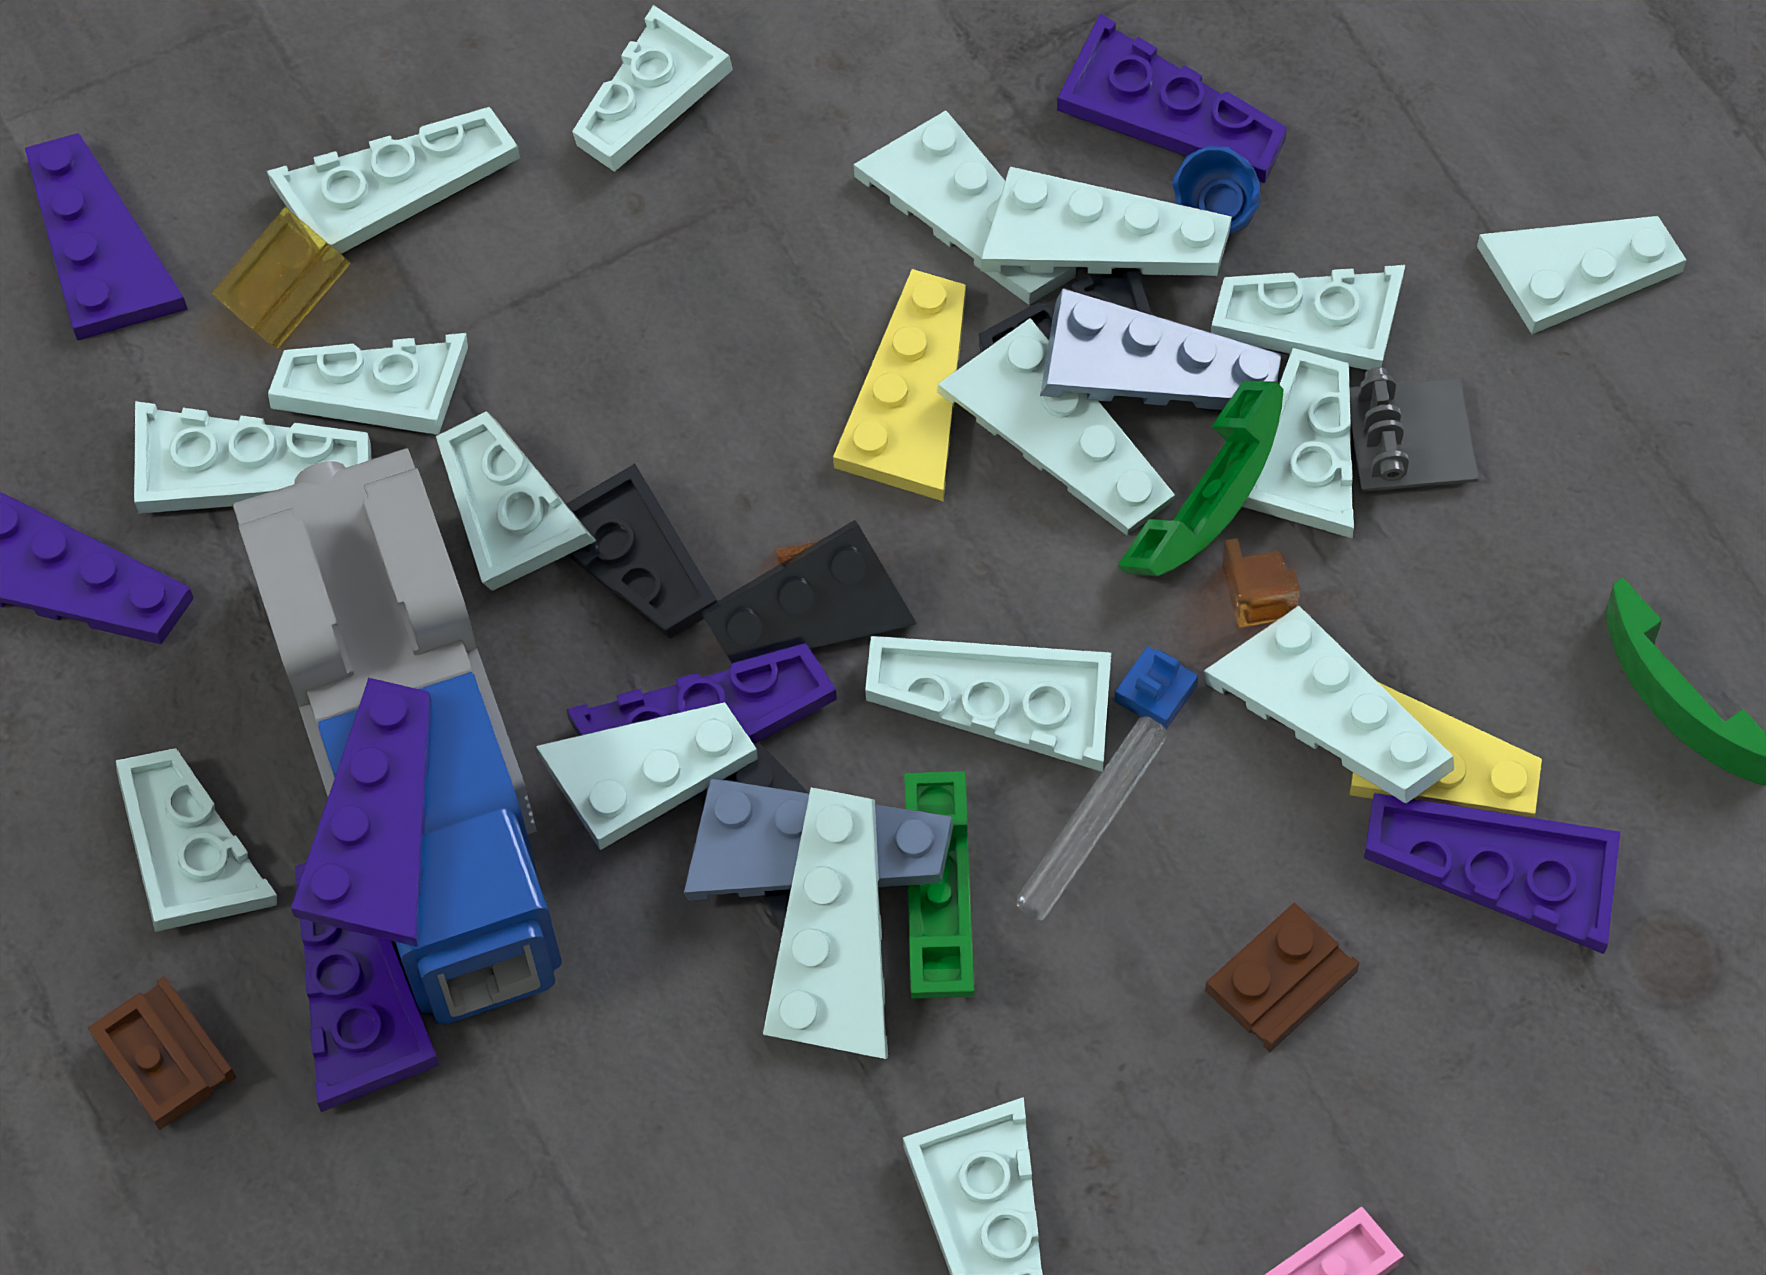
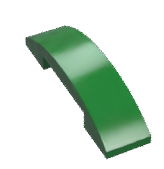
(1249, 430)
(1732, 745)
(941, 911)

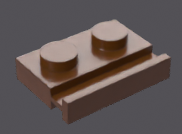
(1281, 977)
(161, 1053)

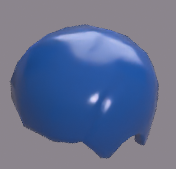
(1219, 183)

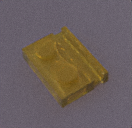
(281, 278)

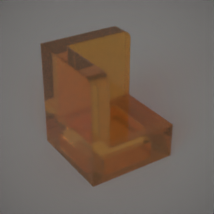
(1258, 585)

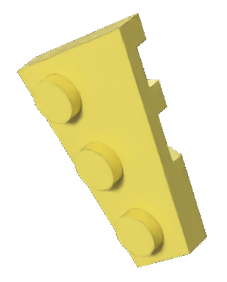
(1485, 772)

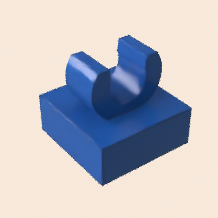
(1156, 687)

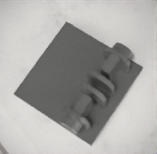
(1410, 433)

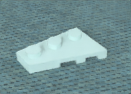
(652, 88)
(1579, 266)
(1328, 316)
(381, 387)
(1310, 457)
(505, 503)
(646, 767)
(183, 847)

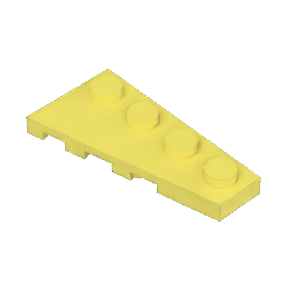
(900, 419)

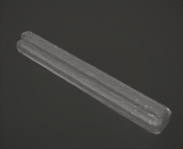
(1091, 818)

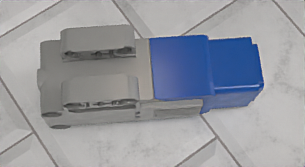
(370, 592)

